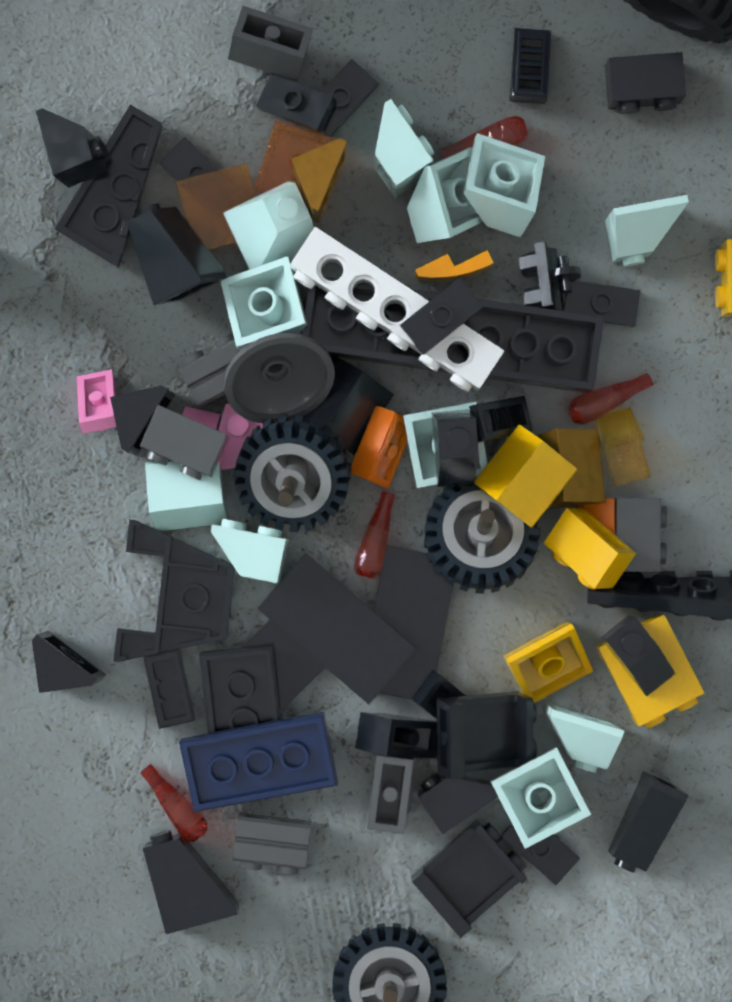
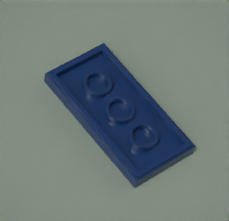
(258, 762)

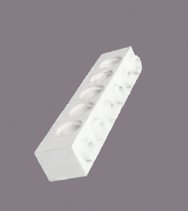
(322, 249)

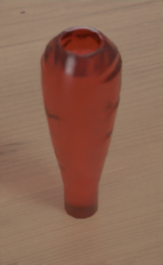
(508, 130)
(600, 401)
(373, 545)
(179, 810)

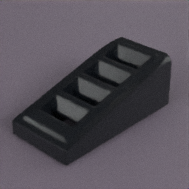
(523, 93)
(500, 418)

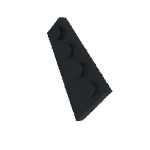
(106, 202)
(669, 593)

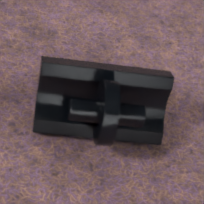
(553, 275)

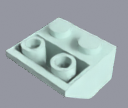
(399, 152)
(252, 553)

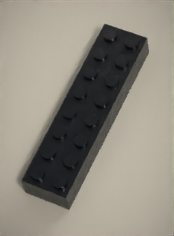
(538, 343)

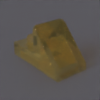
(623, 446)

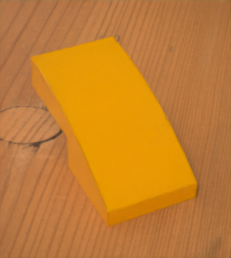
(444, 270)

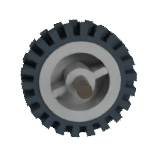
(292, 473)
(477, 540)
(389, 967)

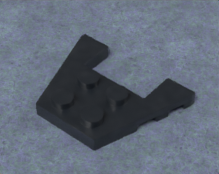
(192, 596)

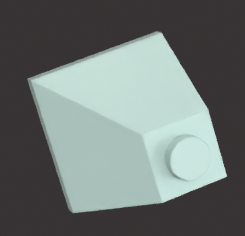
(503, 184)
(439, 203)
(270, 225)
(639, 228)
(584, 737)
(540, 798)

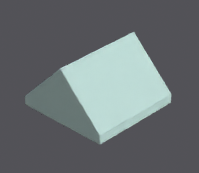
(263, 302)
(421, 445)
(181, 500)

